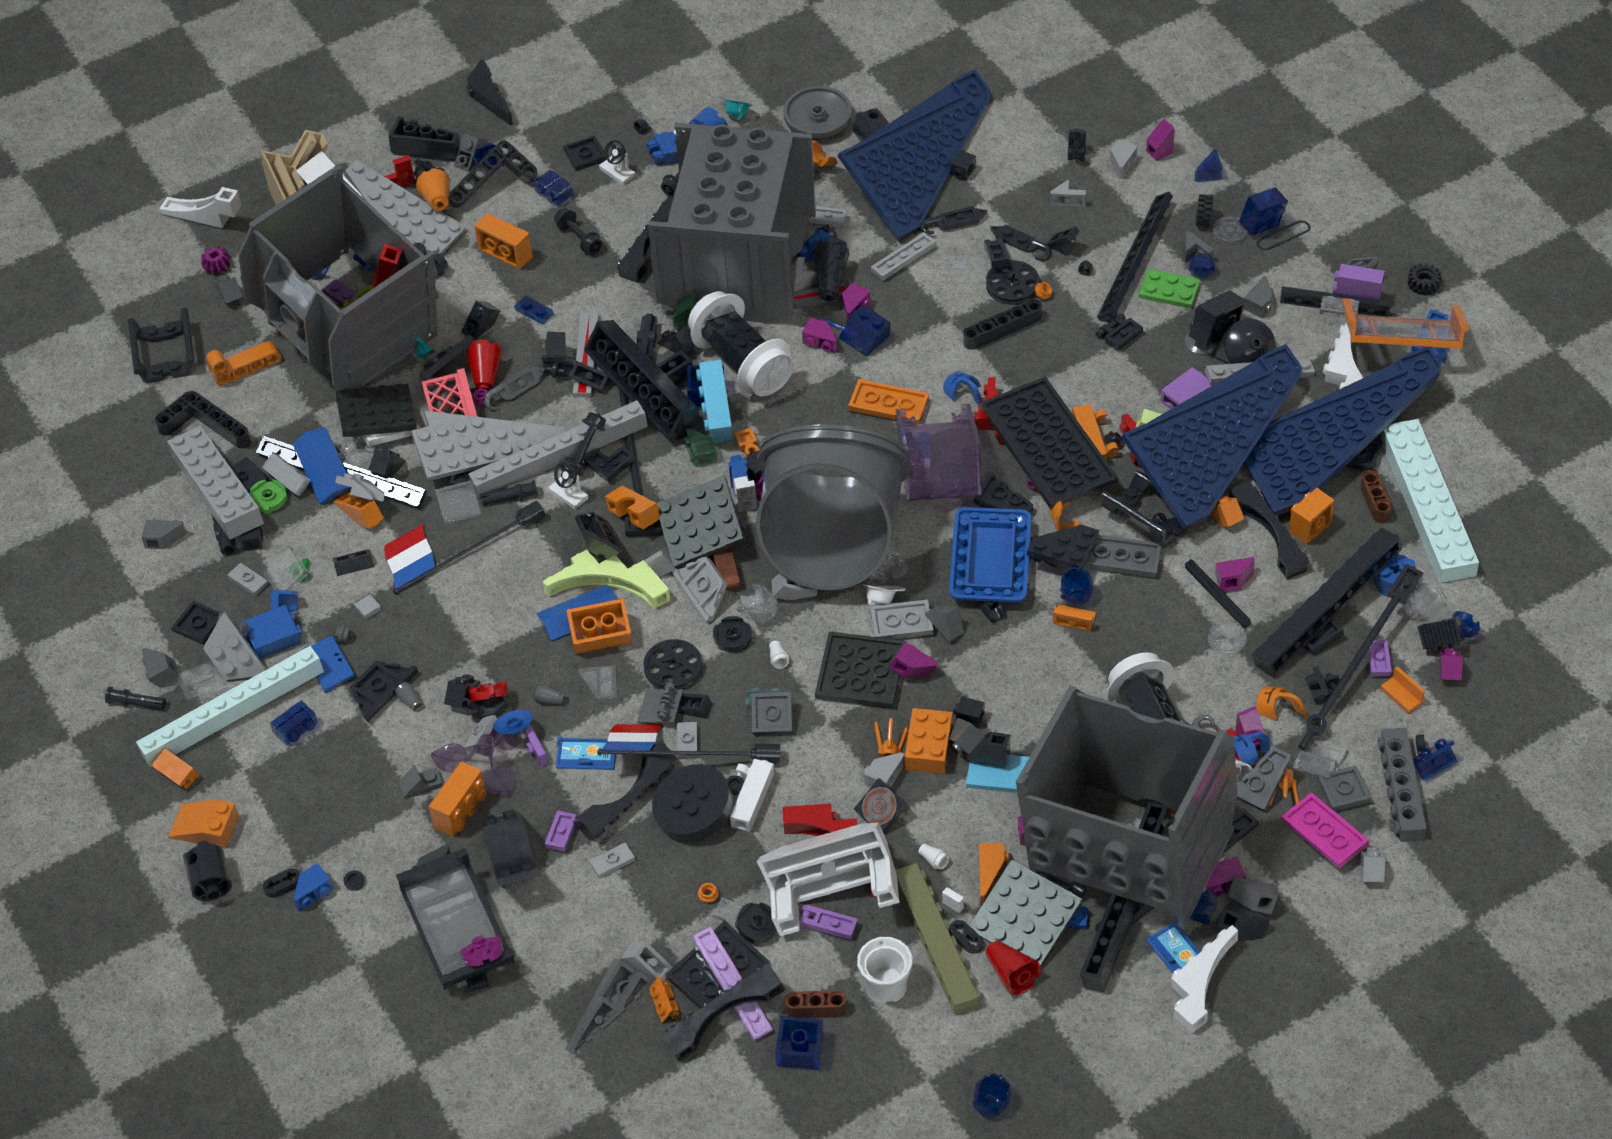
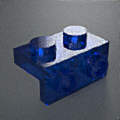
(1435, 759)

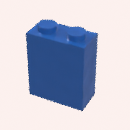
(273, 631)

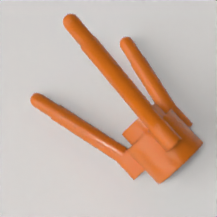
(889, 746)
(1286, 783)

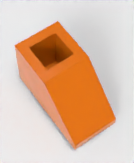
(1227, 512)

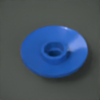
(513, 722)

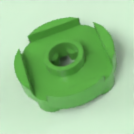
(272, 503)

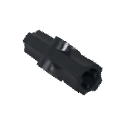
(647, 334)
(226, 545)

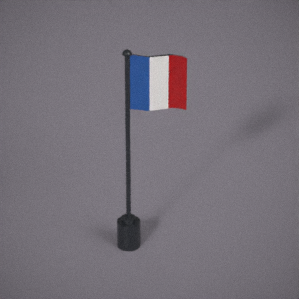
(413, 559)
(641, 738)

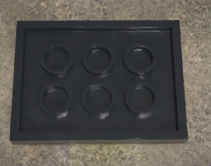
(694, 975)

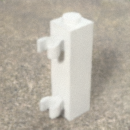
(752, 793)

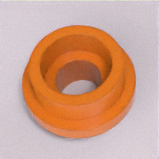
(1043, 290)
(708, 887)

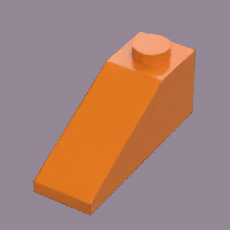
(361, 510)
(991, 867)

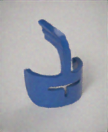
(957, 377)
(1249, 753)

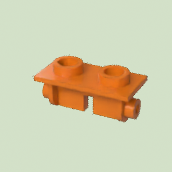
(661, 993)

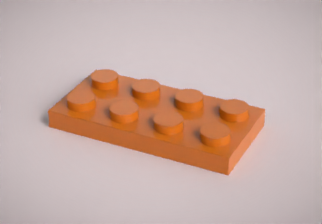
(884, 399)

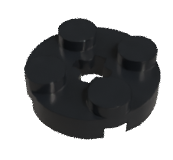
(732, 643)
(751, 932)

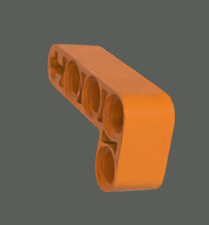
(242, 363)

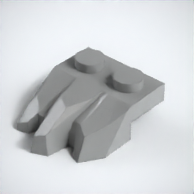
(360, 486)

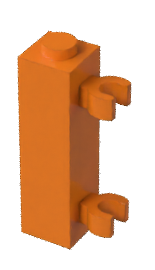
(1088, 421)

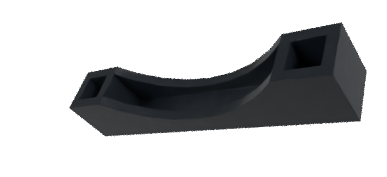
(633, 264)
(1290, 557)
(596, 817)
(758, 987)

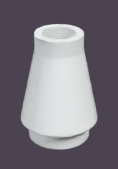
(778, 655)
(936, 857)

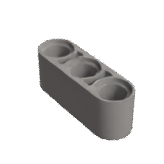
(286, 474)

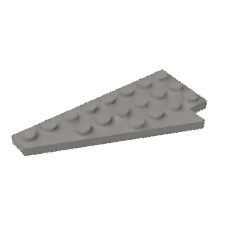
(405, 211)
(468, 443)

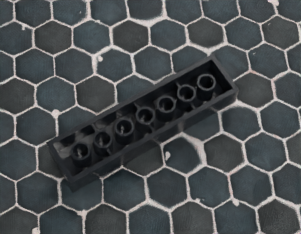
(641, 379)

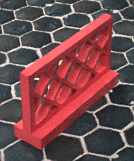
(463, 389)

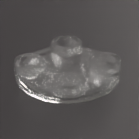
(1227, 638)

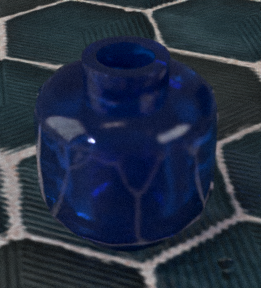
(1201, 265)

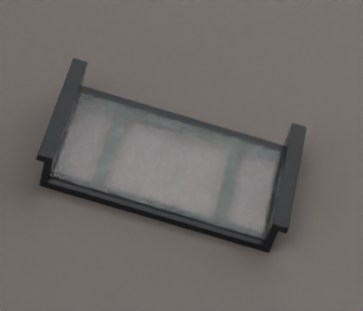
(450, 913)

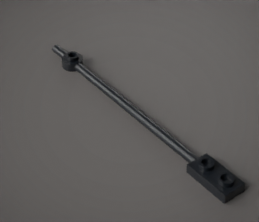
(1399, 593)

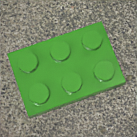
(1169, 288)

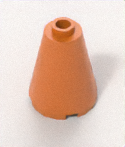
(434, 188)

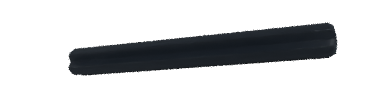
(1217, 593)

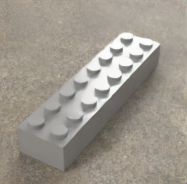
(215, 482)

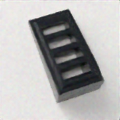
(701, 707)

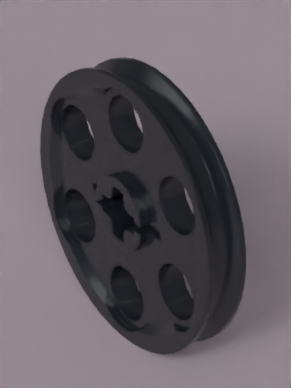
(1018, 286)
(670, 657)

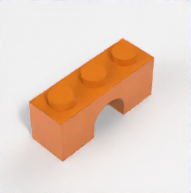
(640, 509)

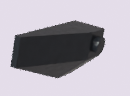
(486, 92)

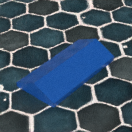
(321, 464)
(555, 618)

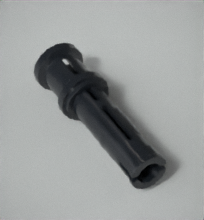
(518, 491)
(126, 697)

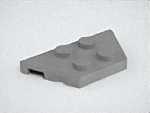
(703, 585)
(231, 651)

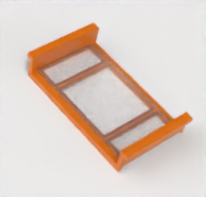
(1406, 330)

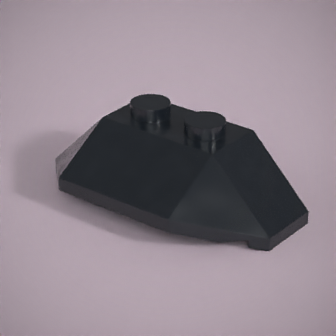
(598, 535)

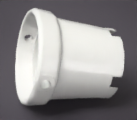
(885, 968)

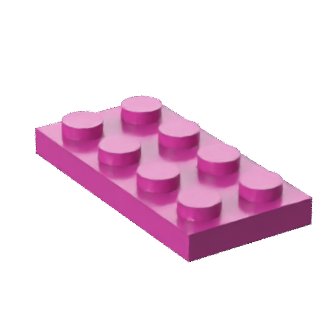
(1325, 830)

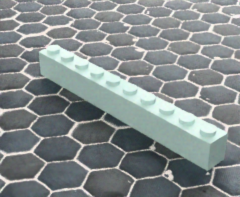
(231, 705)

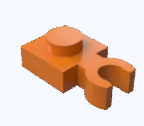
(746, 441)

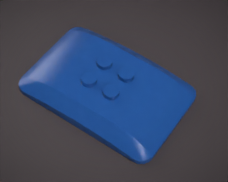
(990, 554)

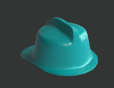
(736, 109)

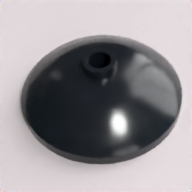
(1240, 339)

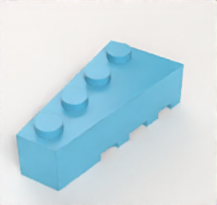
(715, 401)

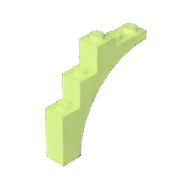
(612, 572)

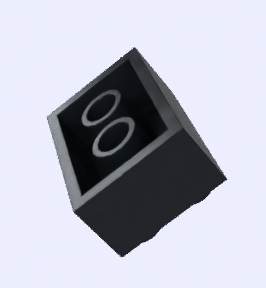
(1215, 317)

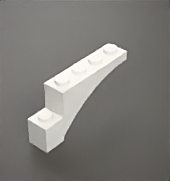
(210, 210)
(1341, 367)
(1193, 980)

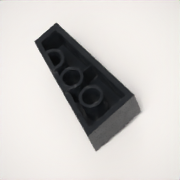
(423, 140)

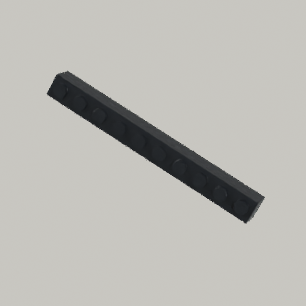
(1327, 601)
(1118, 916)

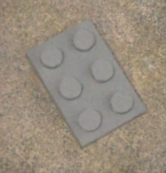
(901, 620)

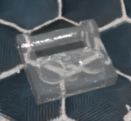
(196, 677)

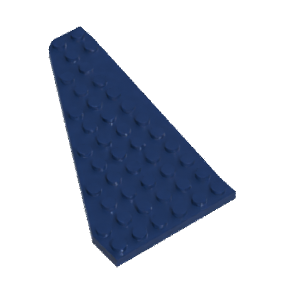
(912, 156)
(1324, 436)
(1206, 439)

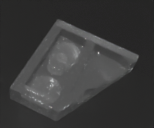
(601, 682)

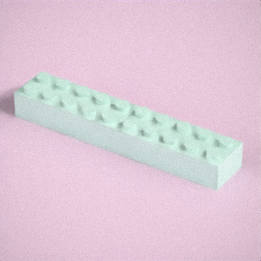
(1429, 501)

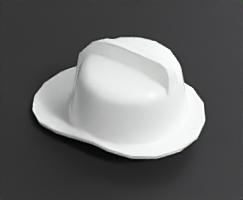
(881, 594)

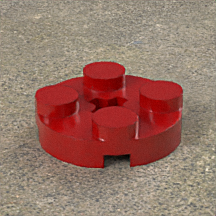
(488, 690)

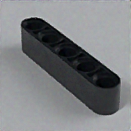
(1002, 324)

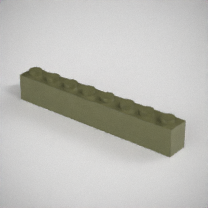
(936, 939)

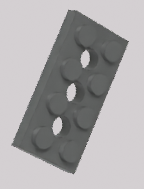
(1128, 564)

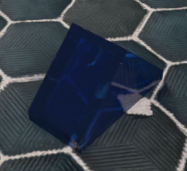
(1209, 169)

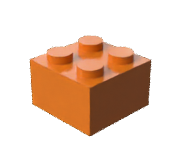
(1311, 515)

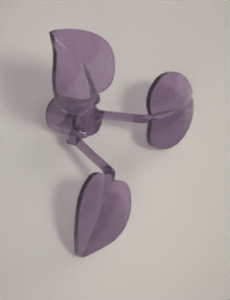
(496, 781)

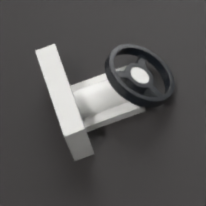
(617, 165)
(568, 486)

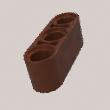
(1375, 496)
(726, 566)
(805, 1003)

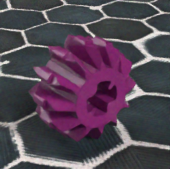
(215, 260)

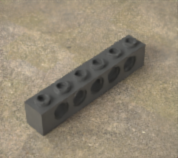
(1401, 757)

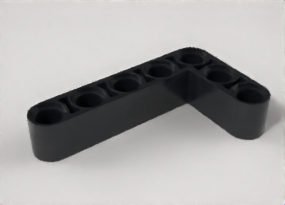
(489, 170)
(195, 405)

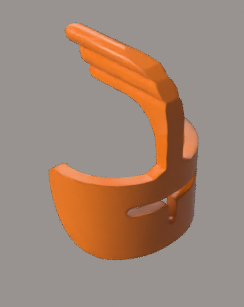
(818, 156)
(1056, 513)
(1268, 709)

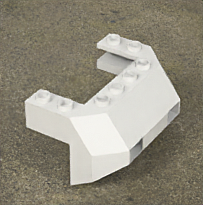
(825, 867)

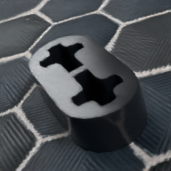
(281, 883)
(969, 934)

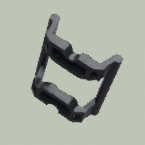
(155, 334)
(1129, 499)

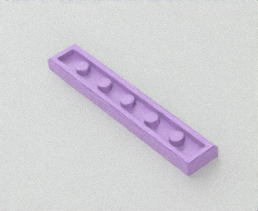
(728, 976)

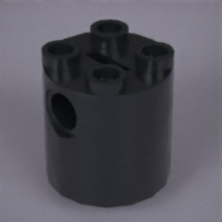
(868, 123)
(207, 871)

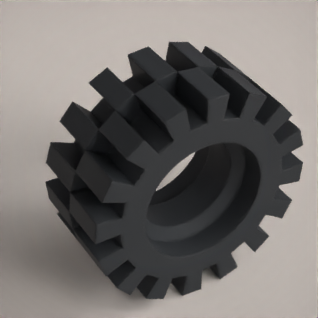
(1204, 210)
(1424, 286)

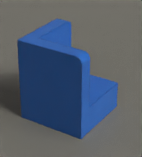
(284, 597)

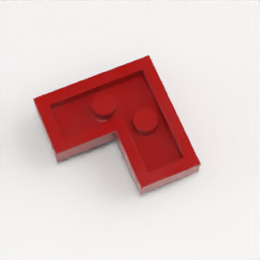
(403, 172)

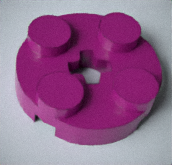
(482, 949)

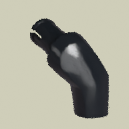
(484, 708)

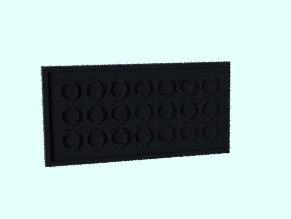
(1048, 442)

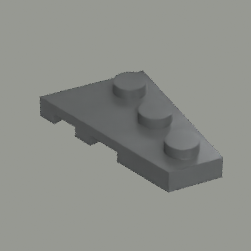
(1263, 780)

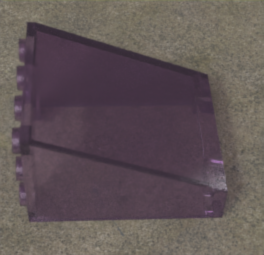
(941, 456)

